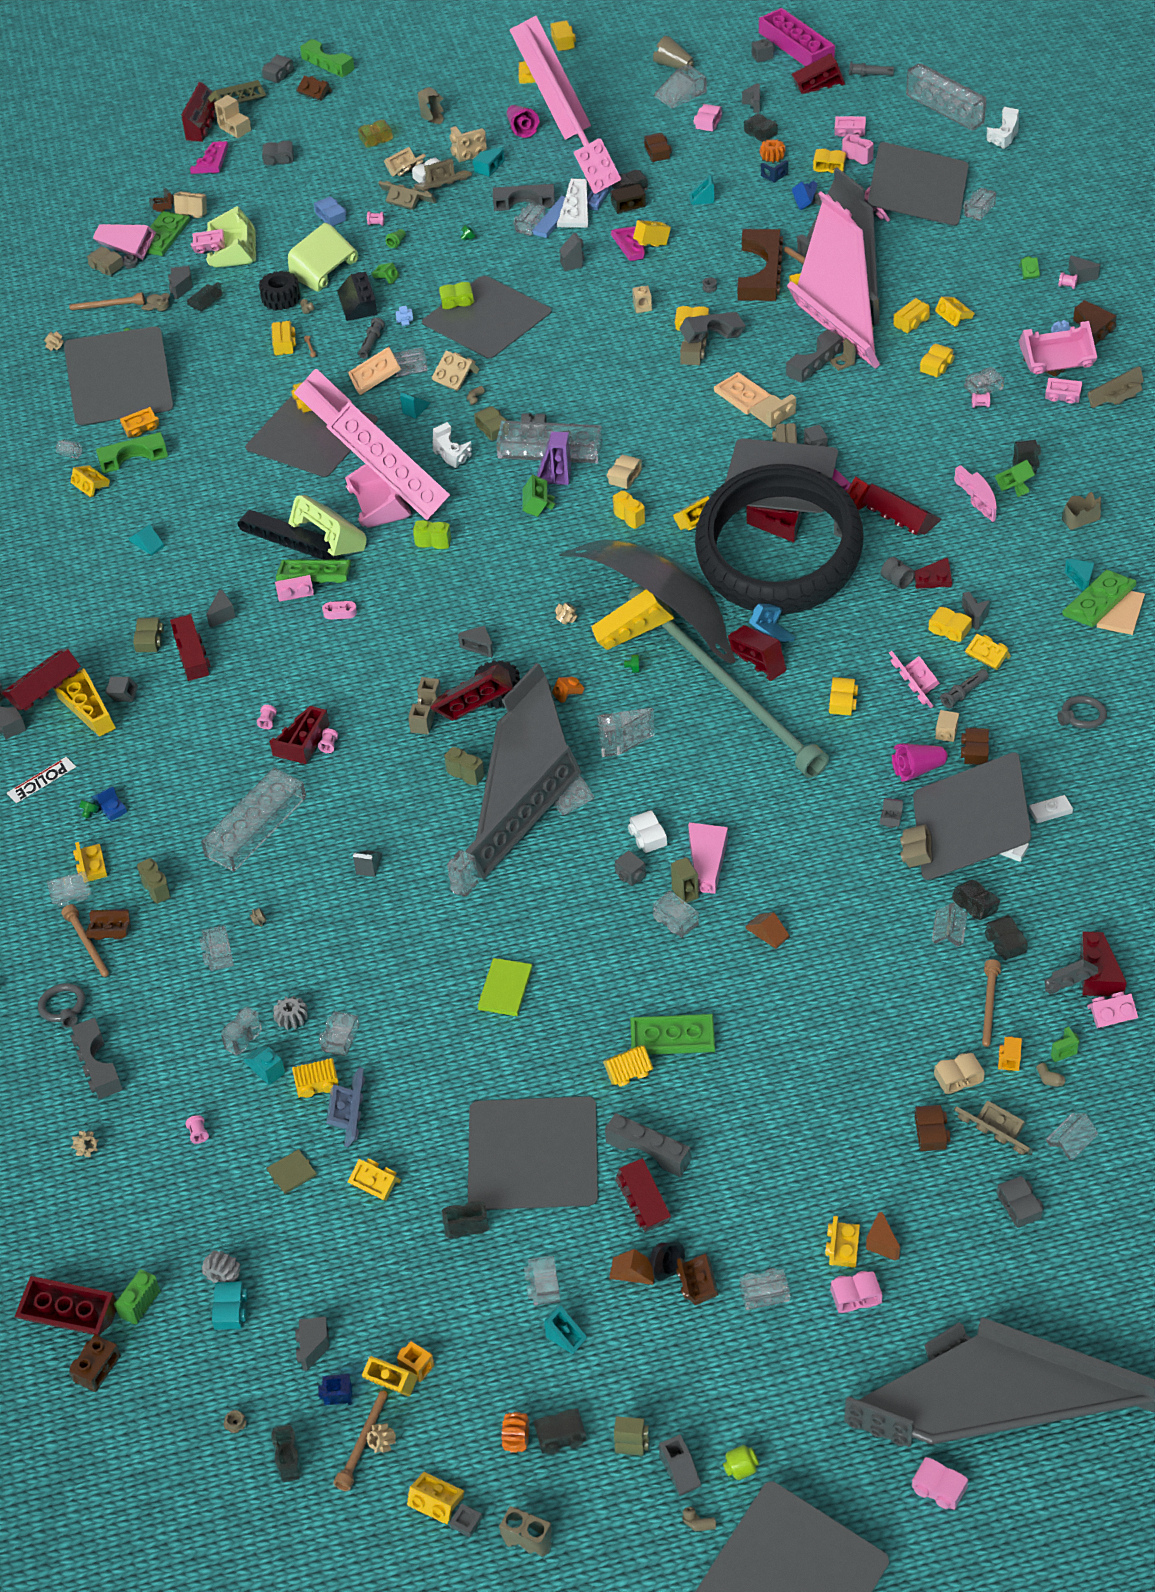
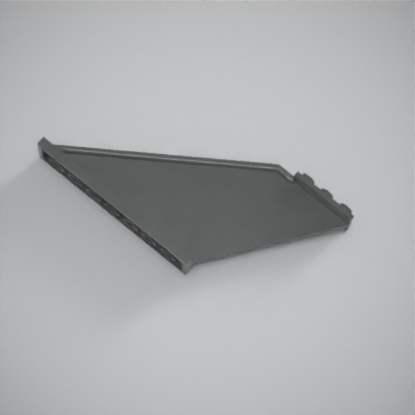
(852, 197)
(525, 770)
(995, 1386)

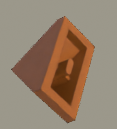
(769, 929)
(881, 1239)
(632, 1267)

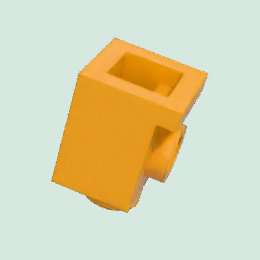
(1010, 1054)
(422, 1359)

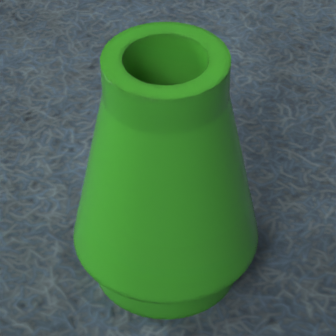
(395, 238)

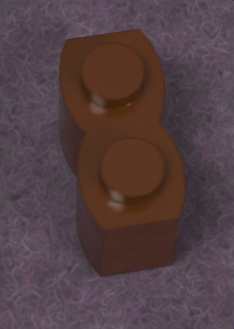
(657, 147)
(976, 745)
(931, 1128)

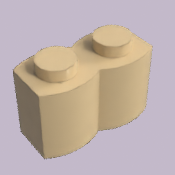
(190, 203)
(624, 471)
(959, 1073)

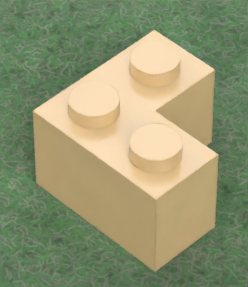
(229, 117)

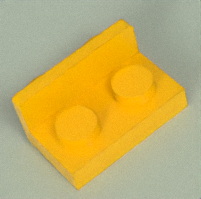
(524, 73)
(953, 310)
(88, 479)
(986, 651)
(91, 861)
(372, 1179)
(843, 1243)
(434, 1497)

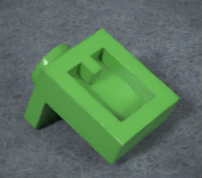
(386, 271)
(1065, 1047)

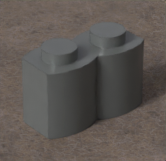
(277, 68)
(278, 153)
(1019, 1201)

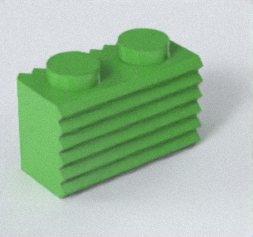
(137, 1297)

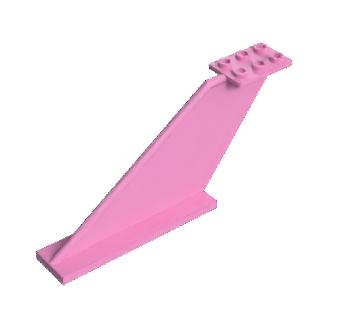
(563, 102)
(835, 279)
(372, 445)

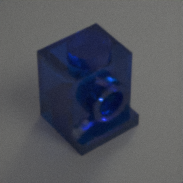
(336, 1389)

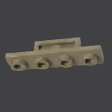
(441, 173)
(403, 196)
(1117, 389)
(999, 1122)

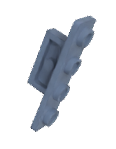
(345, 1105)

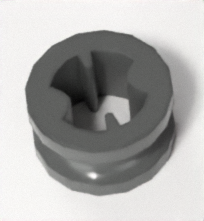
(709, 285)

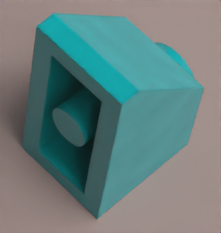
(488, 161)
(265, 1064)

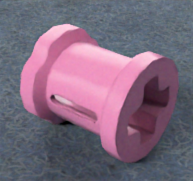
(375, 218)
(1068, 280)
(981, 400)
(266, 717)
(328, 740)
(197, 1130)

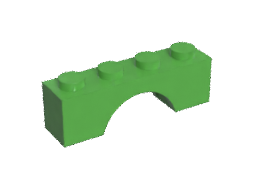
(339, 64)
(114, 455)

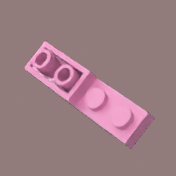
(980, 491)

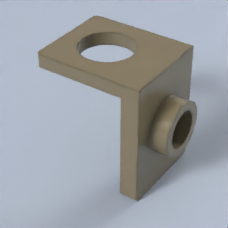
(848, 356)

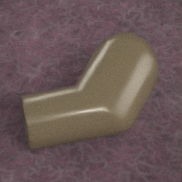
(306, 307)
(473, 394)
(1050, 1078)
(695, 1522)

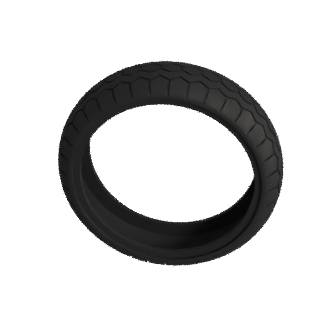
(769, 482)

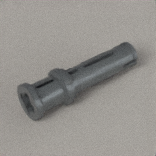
(863, 69)
(373, 333)
(959, 692)

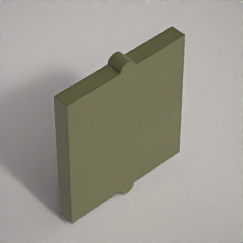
(291, 1171)

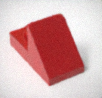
(857, 491)

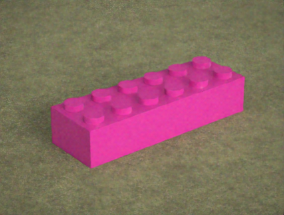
(794, 37)

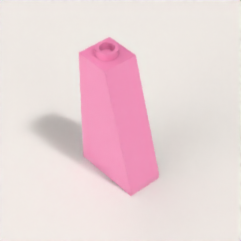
(126, 238)
(707, 853)

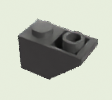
(571, 253)
(180, 281)
(313, 1340)
(679, 1465)

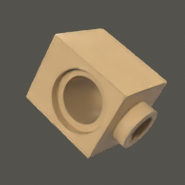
(642, 299)
(947, 726)

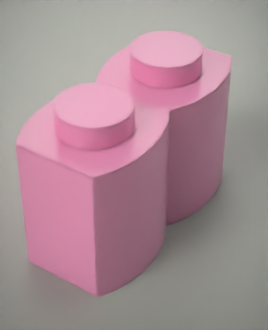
(708, 117)
(858, 148)
(856, 1292)
(939, 1483)

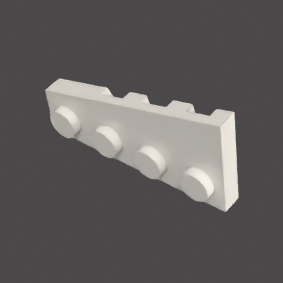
(574, 209)

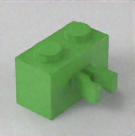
(1015, 477)
(536, 497)

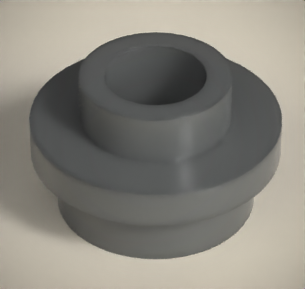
(130, 261)

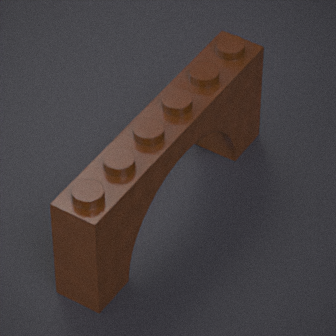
(762, 285)
(1100, 321)

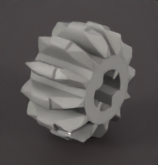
(290, 1012)
(220, 1267)

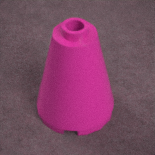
(522, 120)
(917, 759)

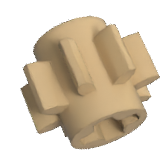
(53, 341)
(565, 613)
(80, 1141)
(381, 1438)

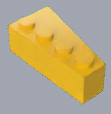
(632, 619)
(83, 700)

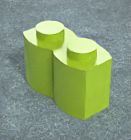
(456, 295)
(432, 534)

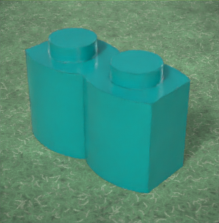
(228, 1305)

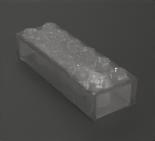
(946, 96)
(530, 439)
(253, 819)

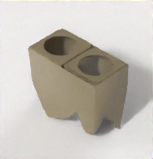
(424, 97)
(1087, 509)
(512, 1537)

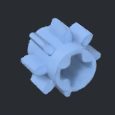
(404, 315)
(1060, 326)

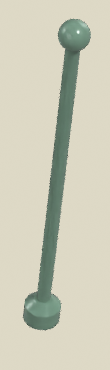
(809, 759)

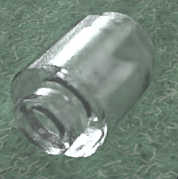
(69, 448)

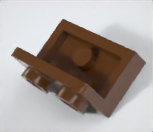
(313, 87)
(162, 203)
(108, 924)
(697, 1279)

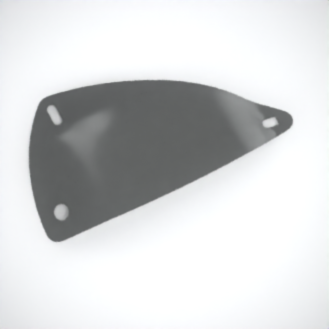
(668, 582)

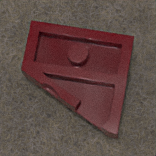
(934, 575)

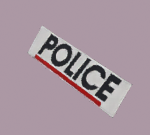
(41, 780)

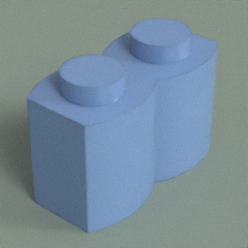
(330, 211)

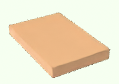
(374, 370)
(741, 392)
(1124, 615)

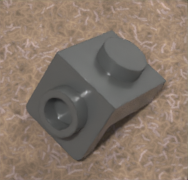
(891, 812)

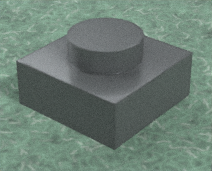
(465, 1520)

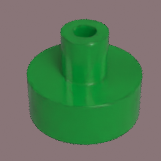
(467, 233)
(633, 663)
(88, 808)

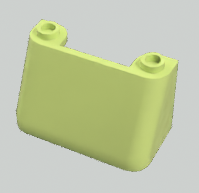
(239, 239)
(319, 255)
(340, 533)

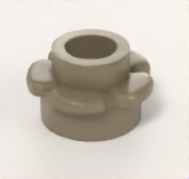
(258, 917)
(234, 1416)

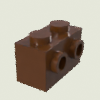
(94, 1363)

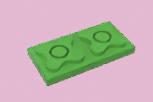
(167, 229)
(319, 570)
(1099, 598)
(673, 1034)

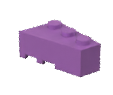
(556, 461)

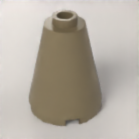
(671, 54)

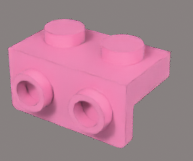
(850, 125)
(208, 241)
(1063, 390)
(294, 588)
(1113, 1010)

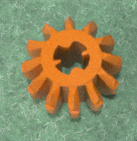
(772, 150)
(515, 1432)

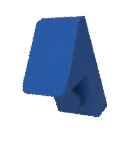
(804, 193)
(109, 803)

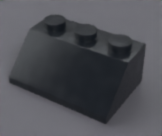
(357, 297)

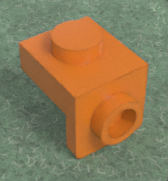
(566, 686)

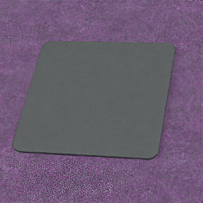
(918, 183)
(492, 321)
(117, 375)
(301, 440)
(756, 453)
(974, 815)
(533, 1153)
(793, 1549)

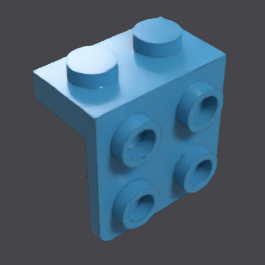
(765, 619)

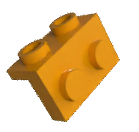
(139, 422)

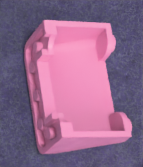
(1058, 349)
(376, 498)

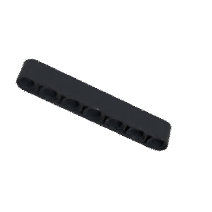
(286, 535)

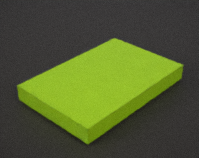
(505, 987)

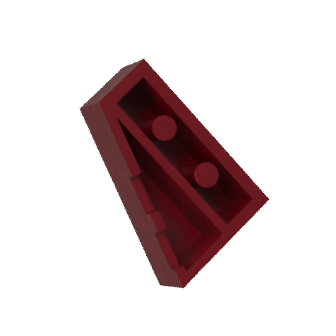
(818, 75)
(775, 521)
(190, 647)
(758, 649)
(302, 737)
(1110, 978)
(642, 1195)

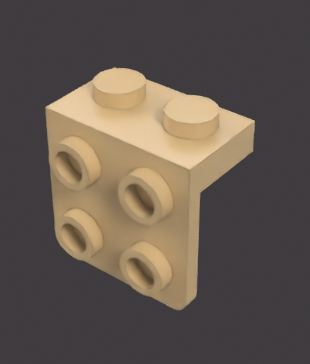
(468, 144)
(402, 162)
(453, 370)
(774, 410)

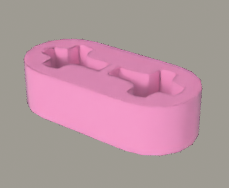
(339, 610)

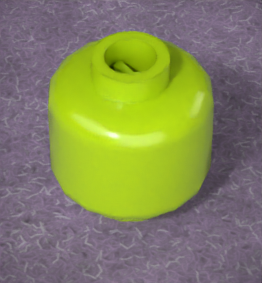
(741, 1462)

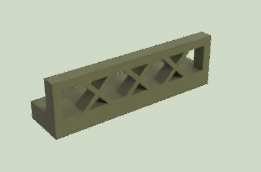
(239, 90)

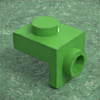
(1029, 268)

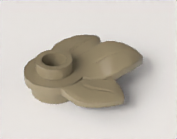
(157, 301)

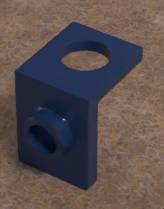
(775, 173)

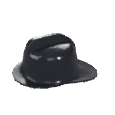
(664, 1259)

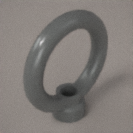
(1067, 716)
(67, 1016)

